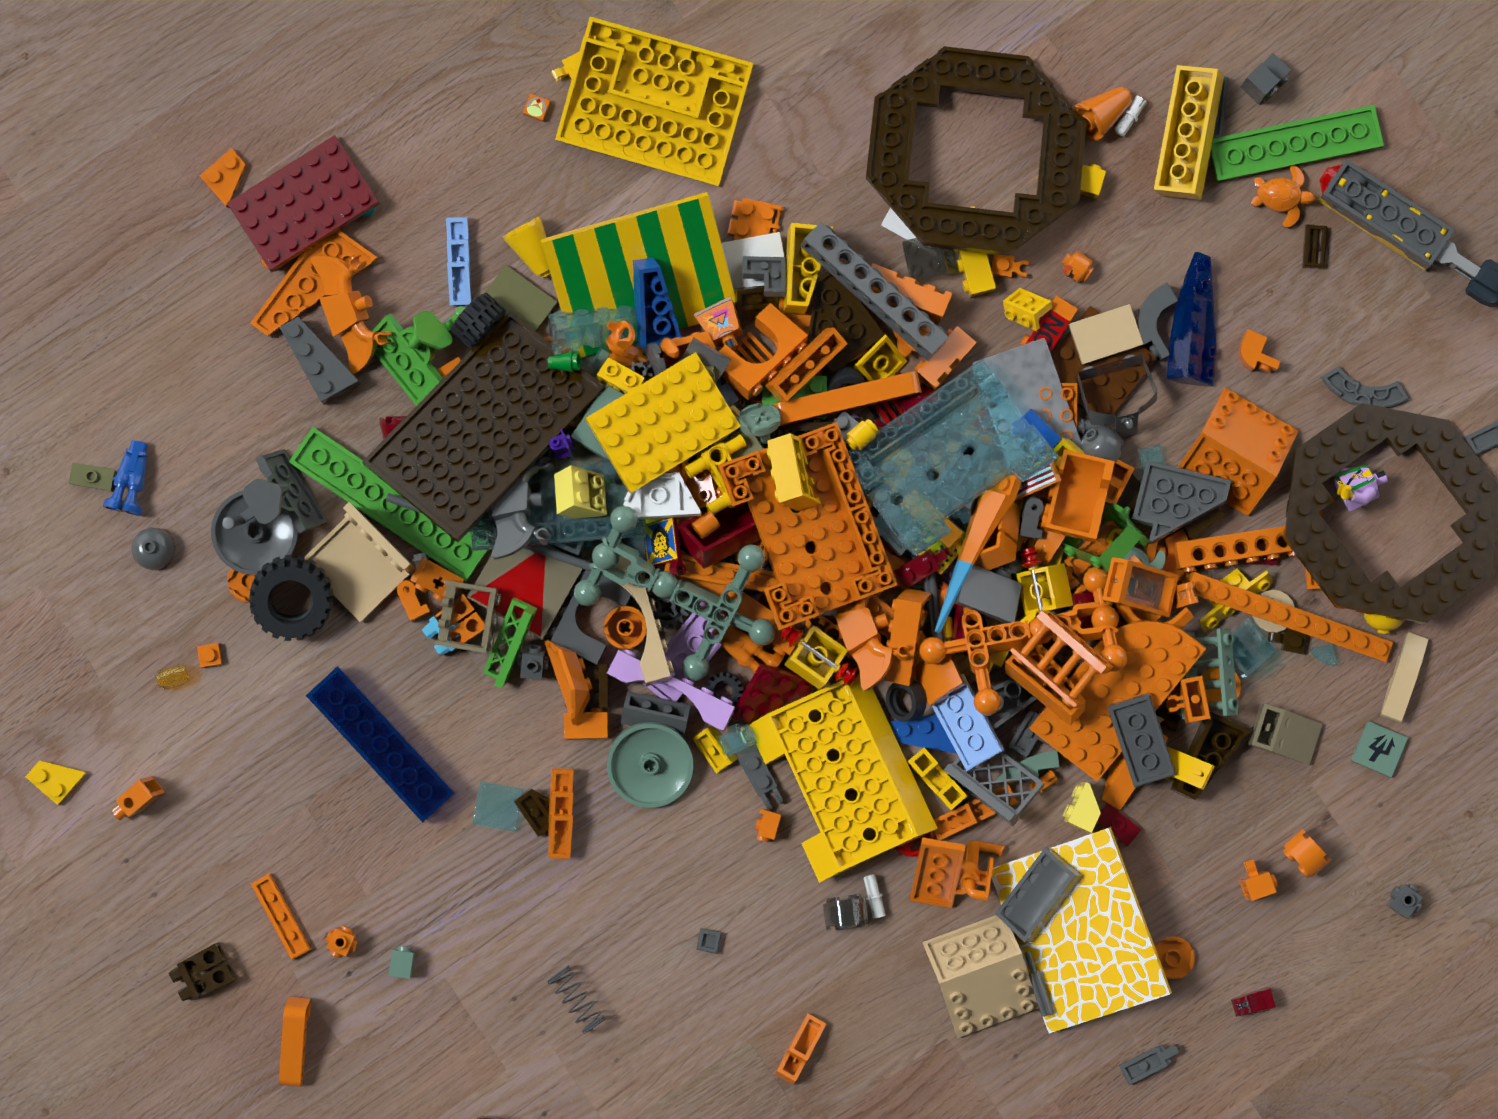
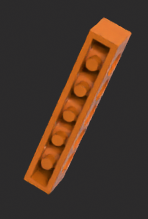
(1184, 550)

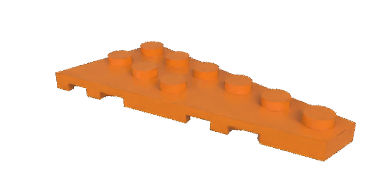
(303, 285)

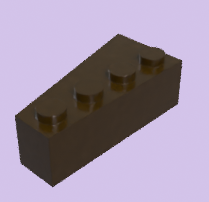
(1212, 744)

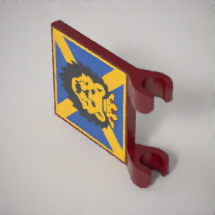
(663, 545)

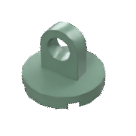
(759, 421)

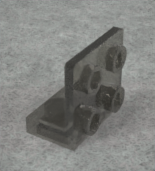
(928, 261)

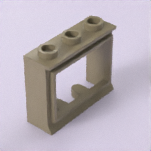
(445, 621)

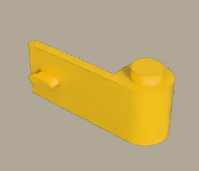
(1190, 769)

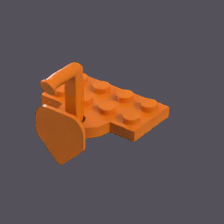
(944, 873)

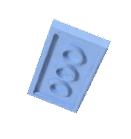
(967, 728)

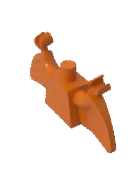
(347, 309)
(864, 640)

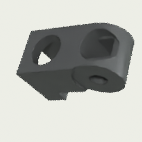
(1029, 517)

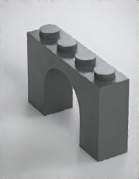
(568, 633)

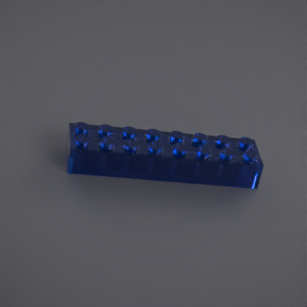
(381, 744)

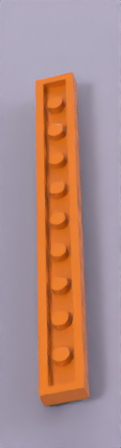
(1291, 617)

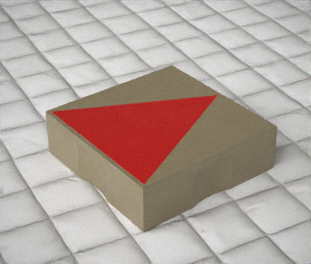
(532, 579)

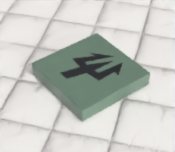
(1379, 749)

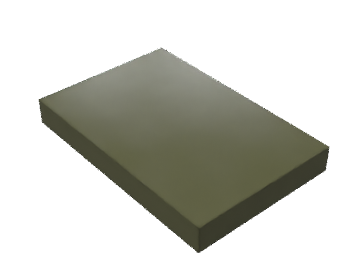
(521, 298)

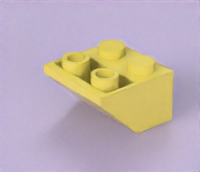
(580, 493)
(1084, 809)

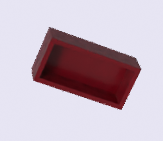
(735, 532)

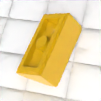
(712, 749)

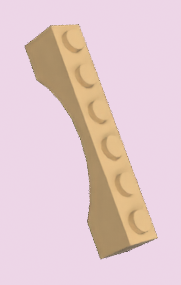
(653, 661)

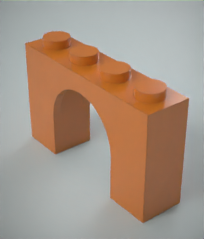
(789, 341)

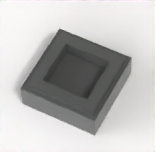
(708, 941)

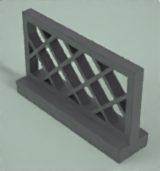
(987, 796)

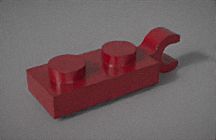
(921, 566)

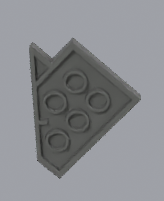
(1175, 498)

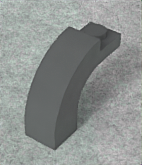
(1147, 318)

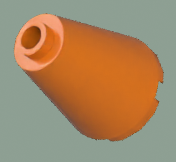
(1103, 111)

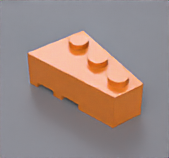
(946, 359)

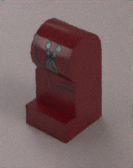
(1253, 1002)

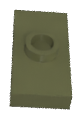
(92, 477)

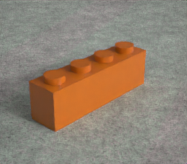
(806, 364)

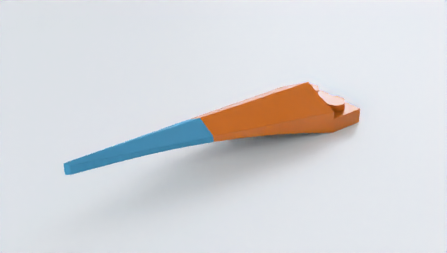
(986, 515)

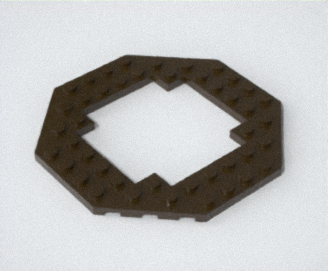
(965, 226)
(1331, 562)

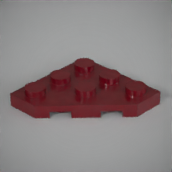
(769, 691)

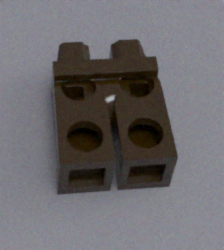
(195, 972)

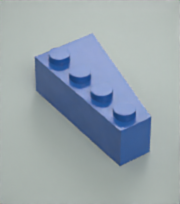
(652, 304)

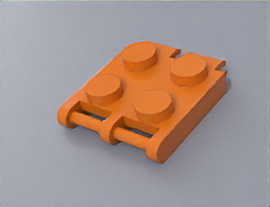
(753, 218)

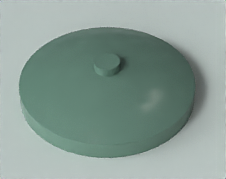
(650, 764)

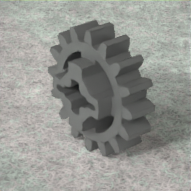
(673, 611)

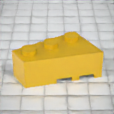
(789, 473)

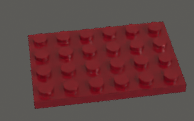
(303, 203)

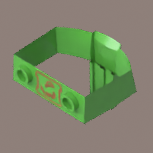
(1120, 546)

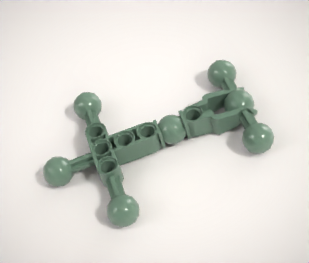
(665, 585)

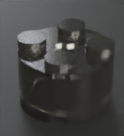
(845, 913)

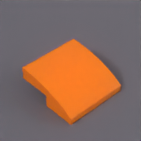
(939, 679)

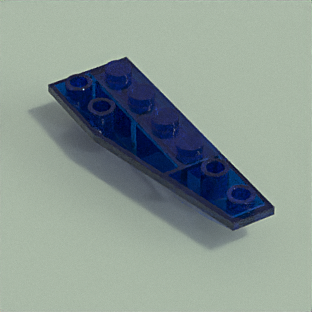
(1193, 327)

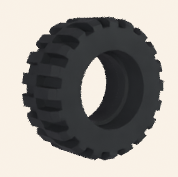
(291, 625)

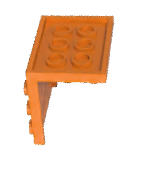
(1240, 446)

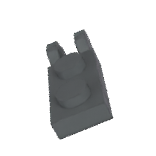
(760, 776)

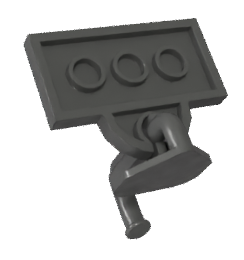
(278, 494)

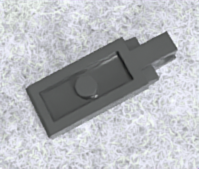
(1147, 1063)

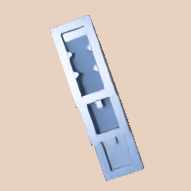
(458, 260)

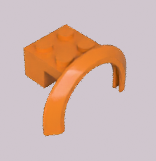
(1131, 615)

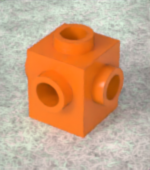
(349, 941)

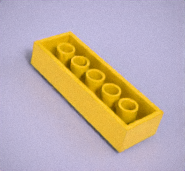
(1189, 132)

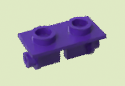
(562, 446)

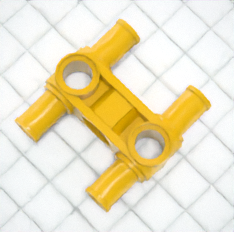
(705, 462)

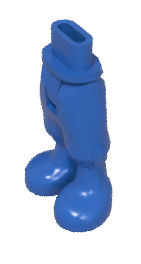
(130, 474)

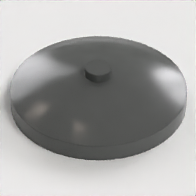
(252, 543)

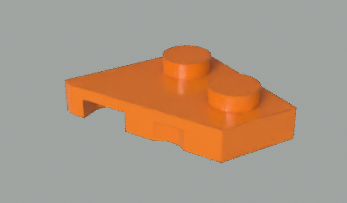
(224, 175)

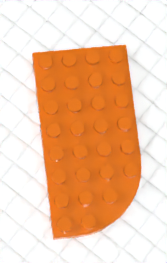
(1155, 664)

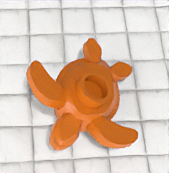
(1283, 195)

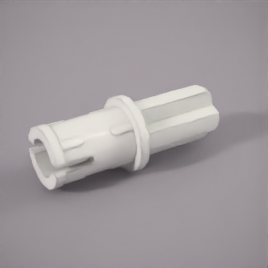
(1130, 116)
(874, 896)

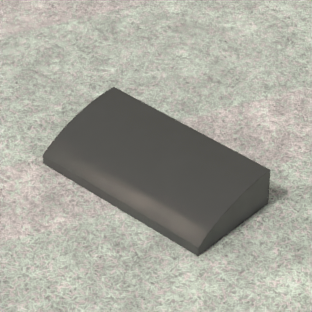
(1038, 895)

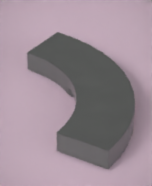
(1356, 393)

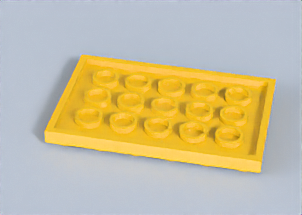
(662, 422)

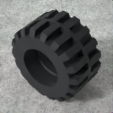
(477, 320)

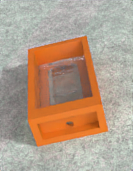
(1140, 587)

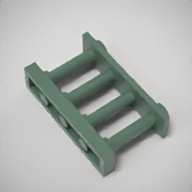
(1227, 672)

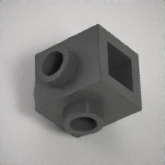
(533, 662)
(1397, 900)

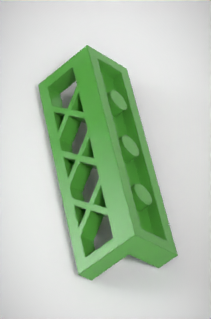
(508, 661)

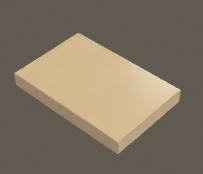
(1105, 334)

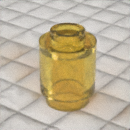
(172, 677)

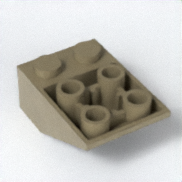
(1284, 734)

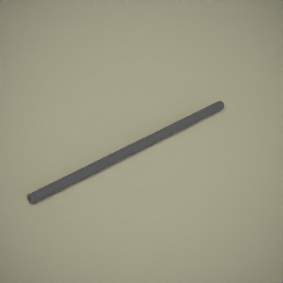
(537, 549)

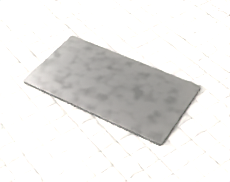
(1023, 375)

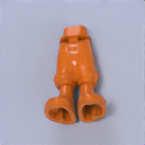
(742, 648)

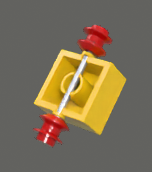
(1043, 587)
(817, 657)

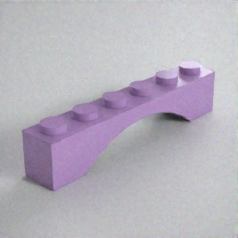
(713, 711)

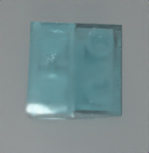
(1249, 648)

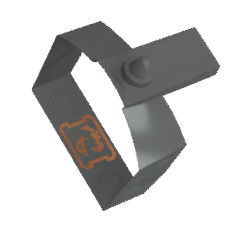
(1123, 425)

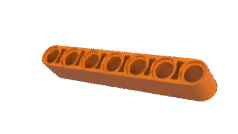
(849, 398)

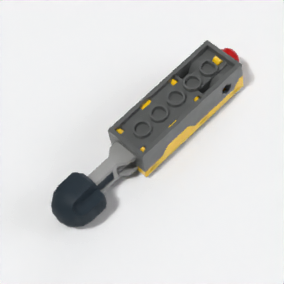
(1403, 227)

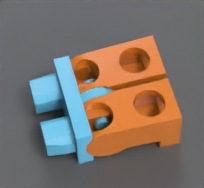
(459, 632)

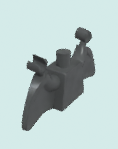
(512, 514)

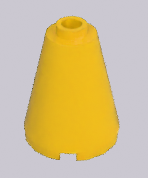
(527, 245)

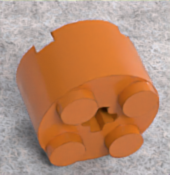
(625, 615)
(1306, 853)

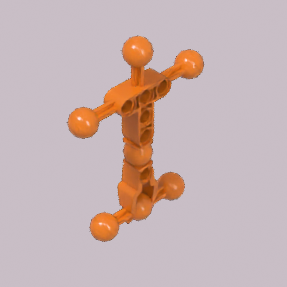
(988, 700)

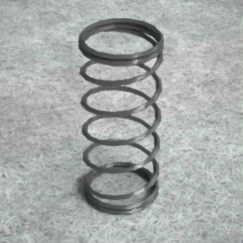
(594, 1022)

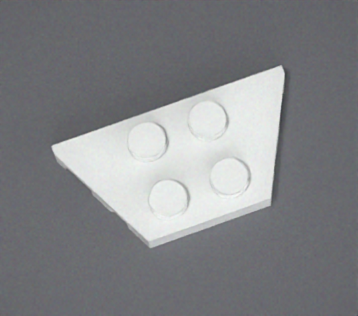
(663, 498)

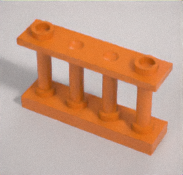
(1081, 651)

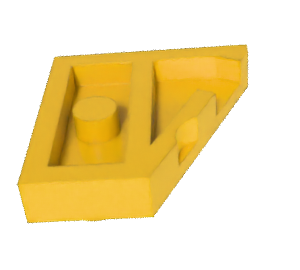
(54, 780)

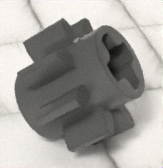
(640, 367)

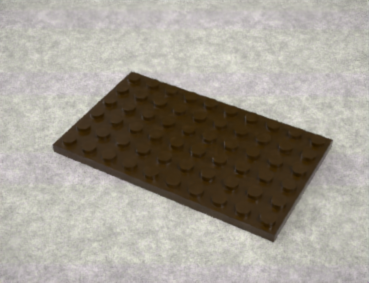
(482, 427)

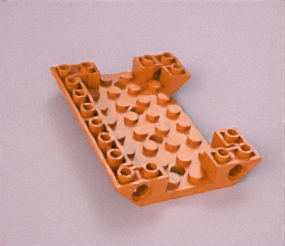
(841, 528)

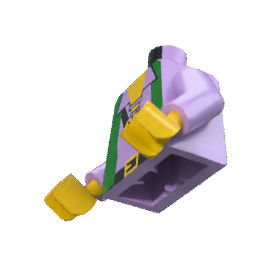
(1358, 486)

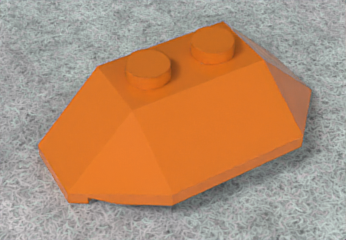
(570, 679)

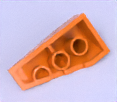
(1119, 783)

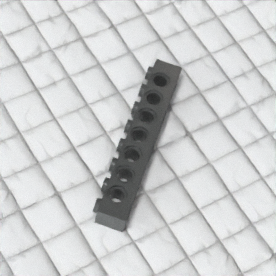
(876, 302)

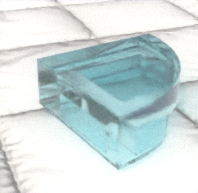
(1324, 654)

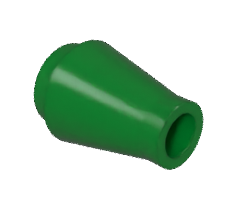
(566, 362)

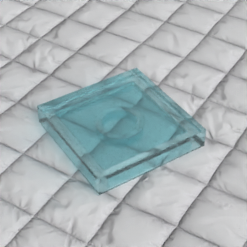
(496, 806)

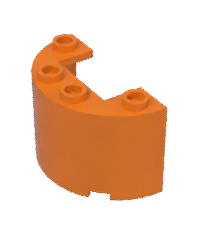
(1079, 496)

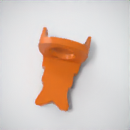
(624, 347)

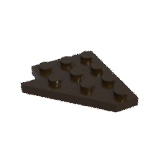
(840, 309)

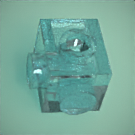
(737, 739)

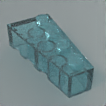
(587, 327)

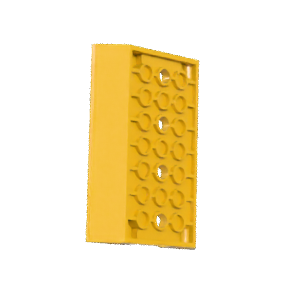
(867, 763)

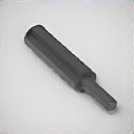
(1038, 987)

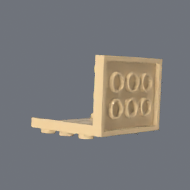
(360, 563)
(981, 975)

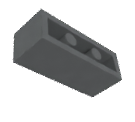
(644, 708)

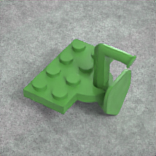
(406, 356)

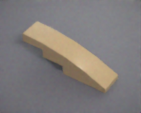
(1404, 677)

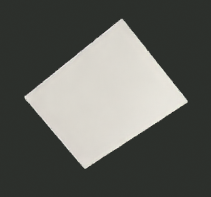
(762, 246)

